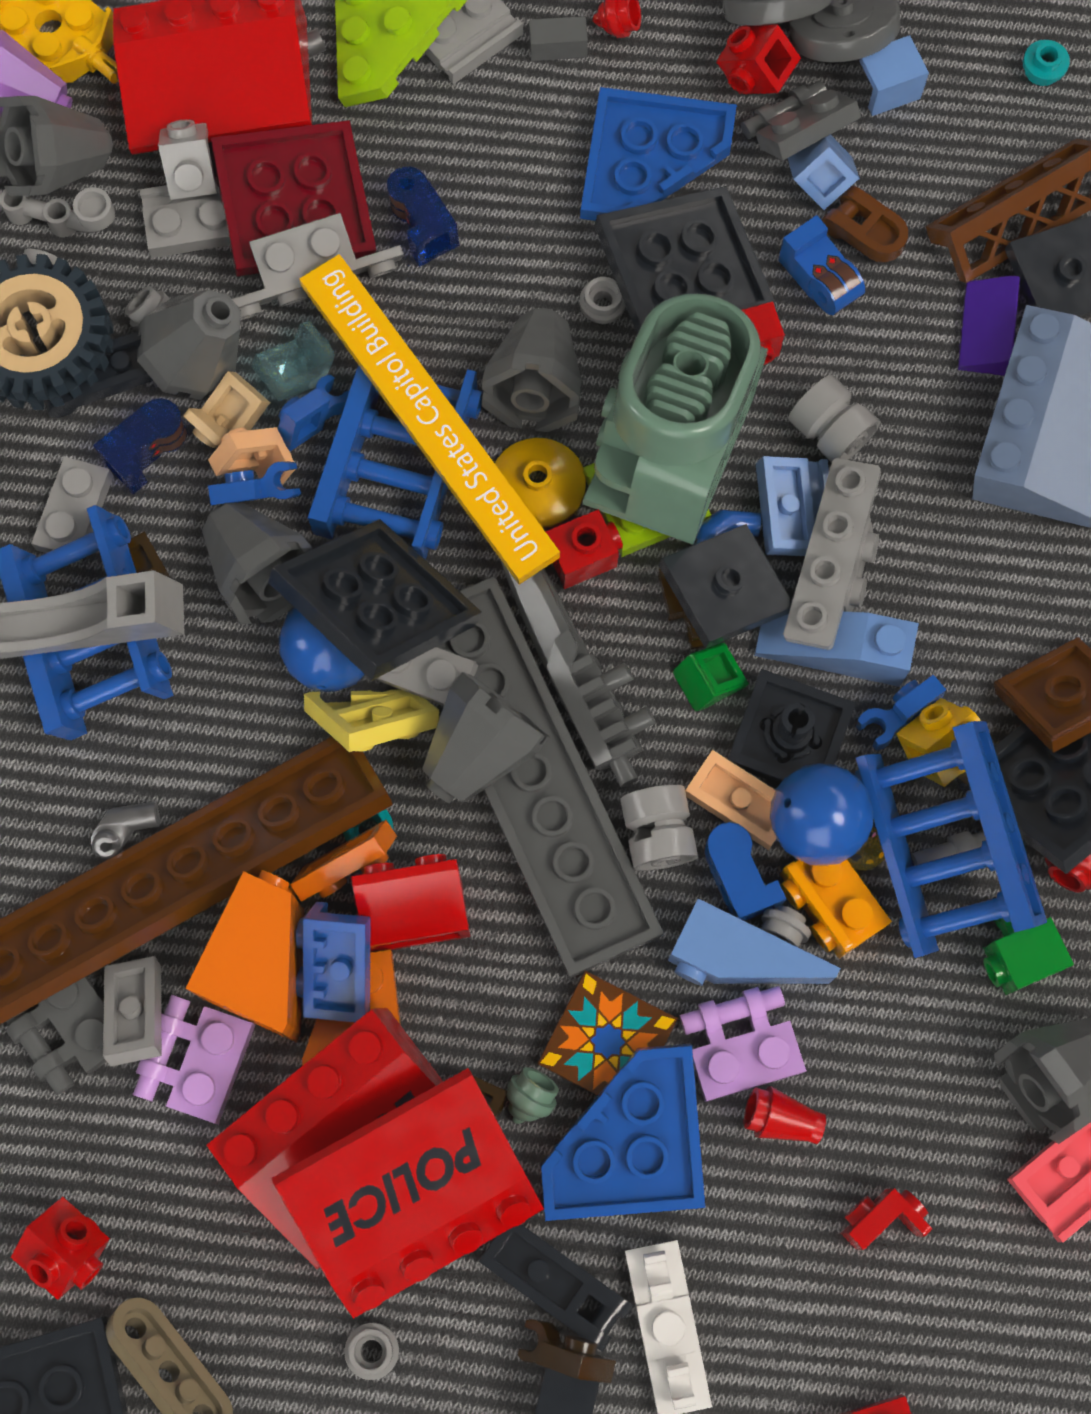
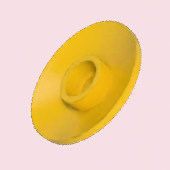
(562, 490)

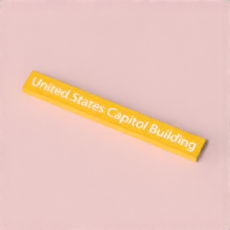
(430, 419)

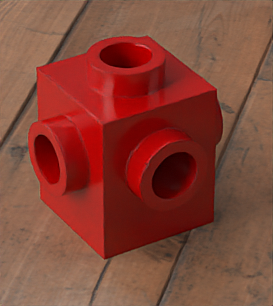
(758, 59)
(61, 1249)

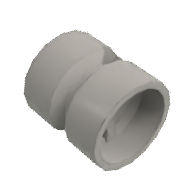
(827, 415)
(659, 828)

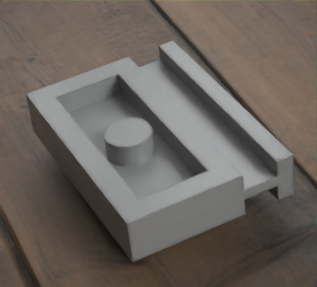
(473, 37)
(182, 223)

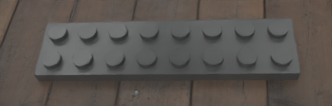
(552, 808)

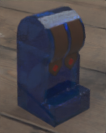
(419, 205)
(141, 440)

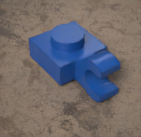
(306, 415)
(244, 487)
(908, 705)

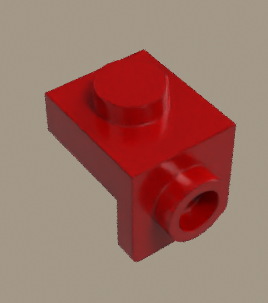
(871, 1217)

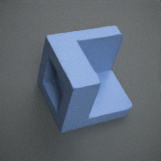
(895, 75)
(824, 170)

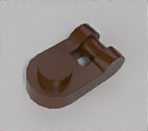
(880, 235)

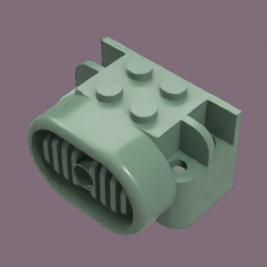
(676, 414)

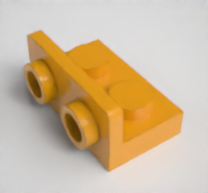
(836, 902)

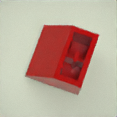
(412, 903)

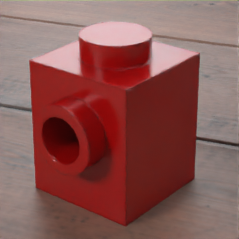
(585, 548)

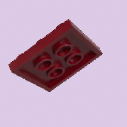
(288, 180)

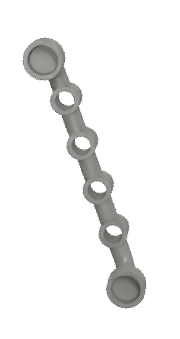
(90, 211)

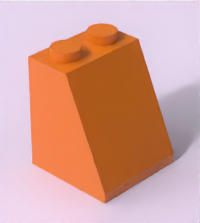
(254, 956)

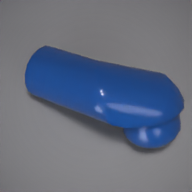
(727, 520)

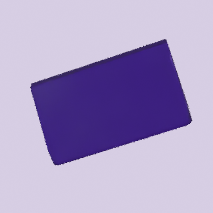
(988, 325)

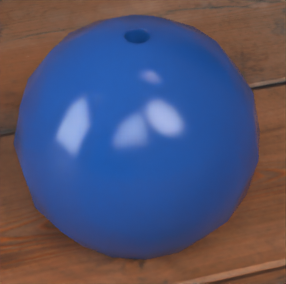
(313, 657)
(821, 814)

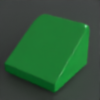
(709, 676)

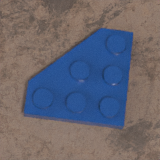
(651, 147)
(632, 1144)

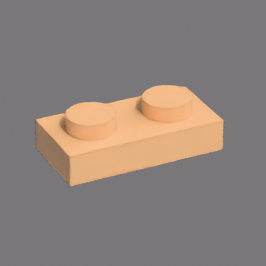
(734, 797)

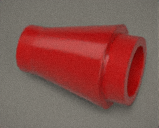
(782, 1117)

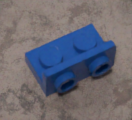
(334, 964)

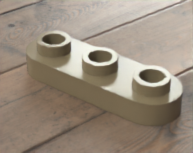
(163, 1348)

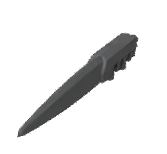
(579, 679)

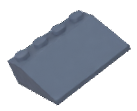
(1041, 424)

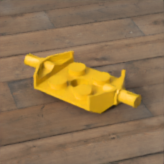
(75, 46)

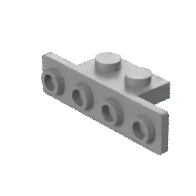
(299, 250)
(835, 555)

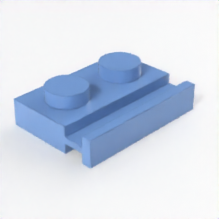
(789, 501)

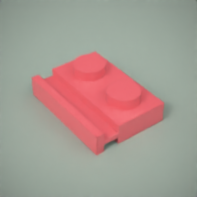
(1059, 1184)

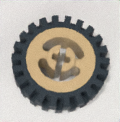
(71, 328)

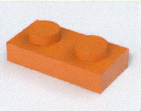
(330, 870)

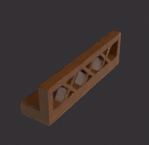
(1009, 198)

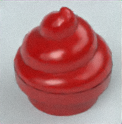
(618, 17)

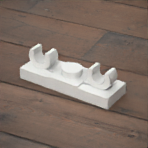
(668, 1328)

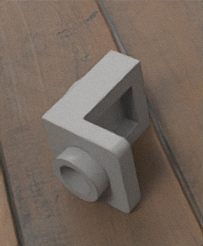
(187, 159)

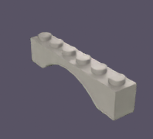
(102, 614)

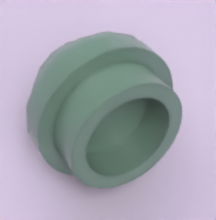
(531, 1095)

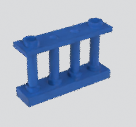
(348, 464)
(49, 673)
(1000, 851)

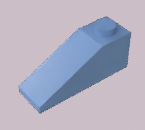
(864, 647)
(732, 951)

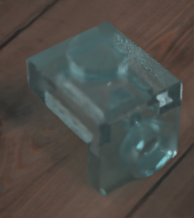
(295, 364)

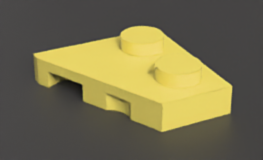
(372, 717)

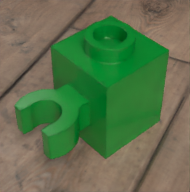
(1025, 956)

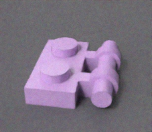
(747, 1059)
(209, 1063)

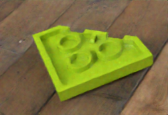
(379, 41)

